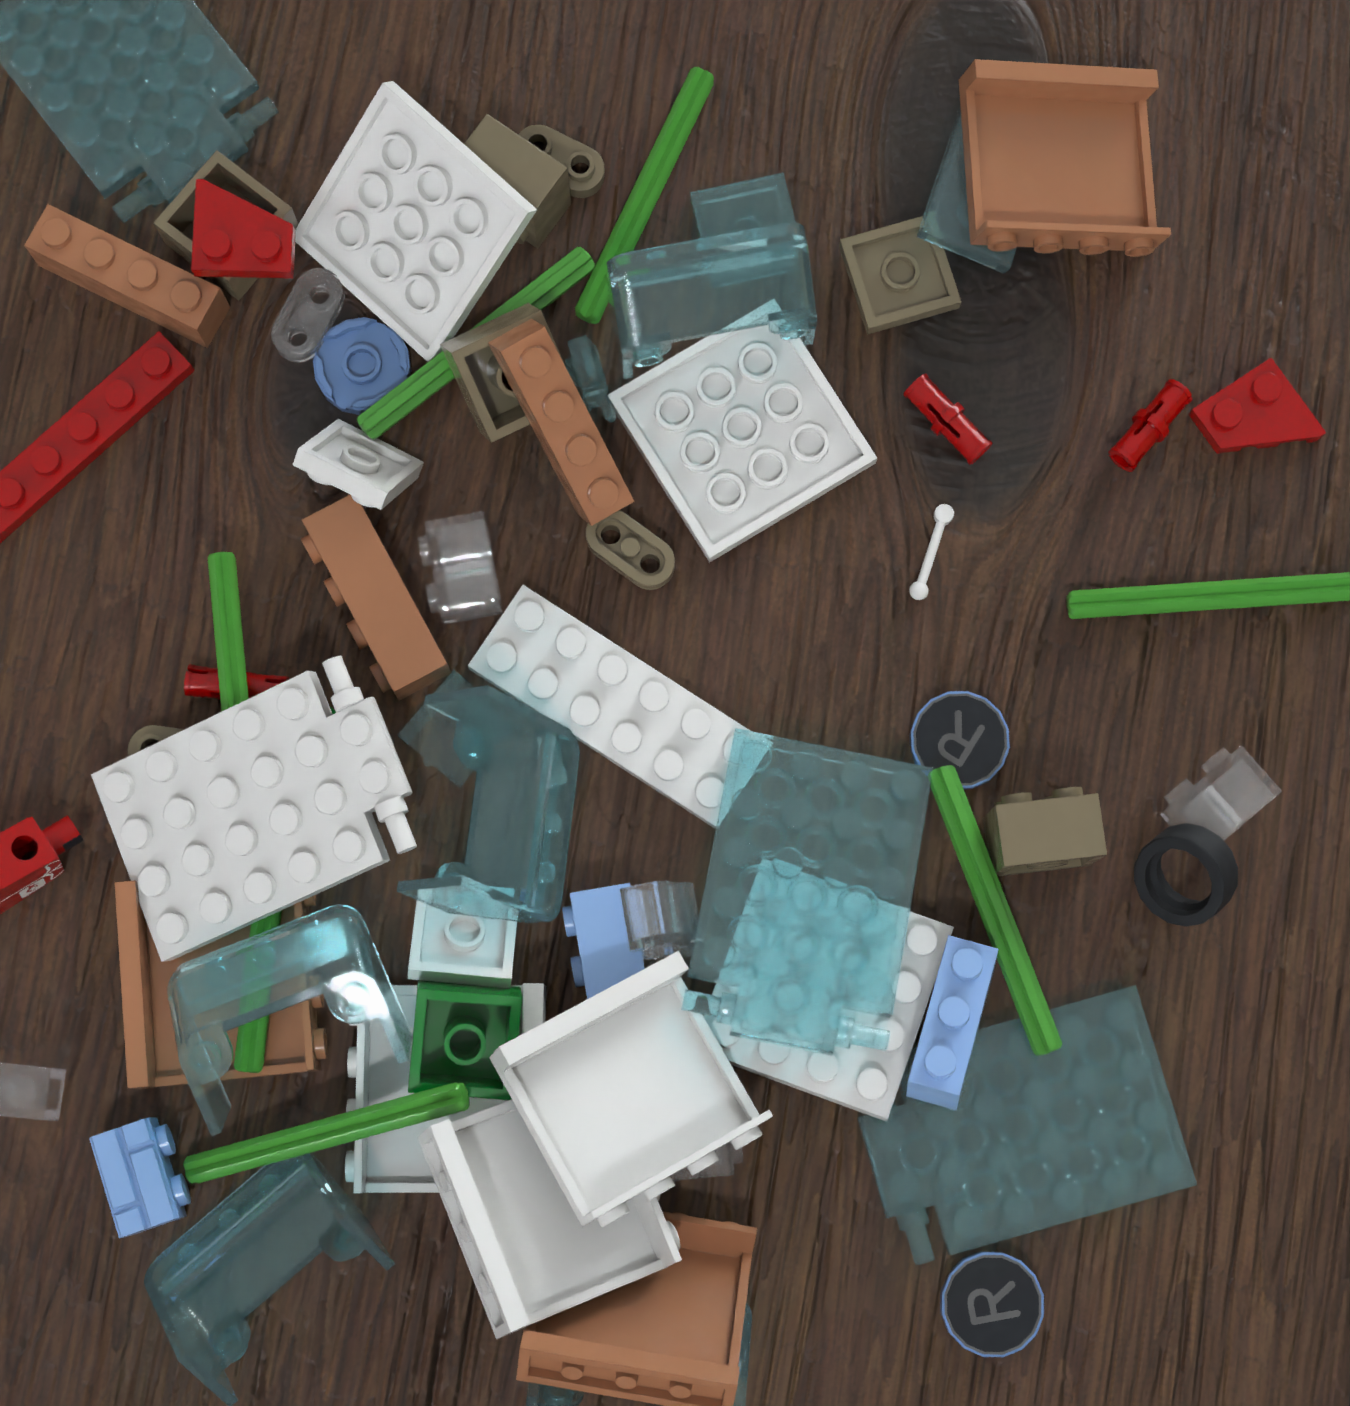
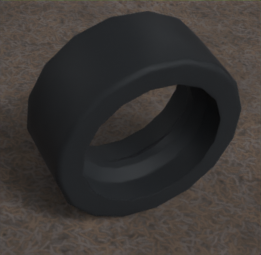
(1158, 893)

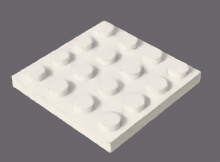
(412, 221)
(741, 433)
(861, 1075)

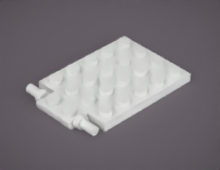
(256, 808)

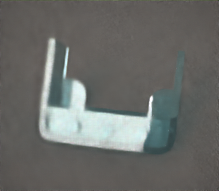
(711, 290)
(517, 813)
(269, 972)
(245, 1254)

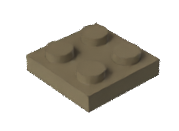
(898, 276)

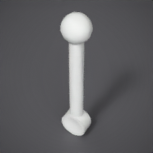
(943, 516)

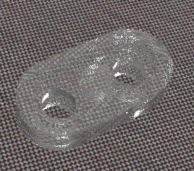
(306, 317)

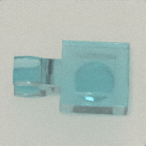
(588, 374)

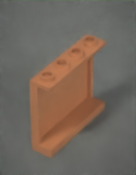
(1059, 157)
(150, 1045)
(661, 1336)

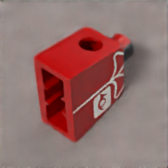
(24, 877)

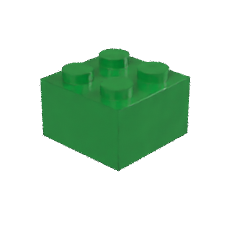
(457, 1034)

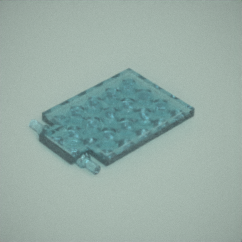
(131, 89)
(808, 892)
(1034, 1132)

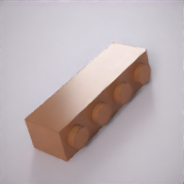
(127, 276)
(561, 421)
(375, 596)

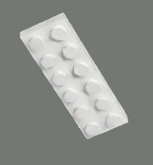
(610, 701)

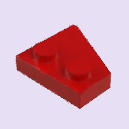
(238, 237)
(1256, 412)

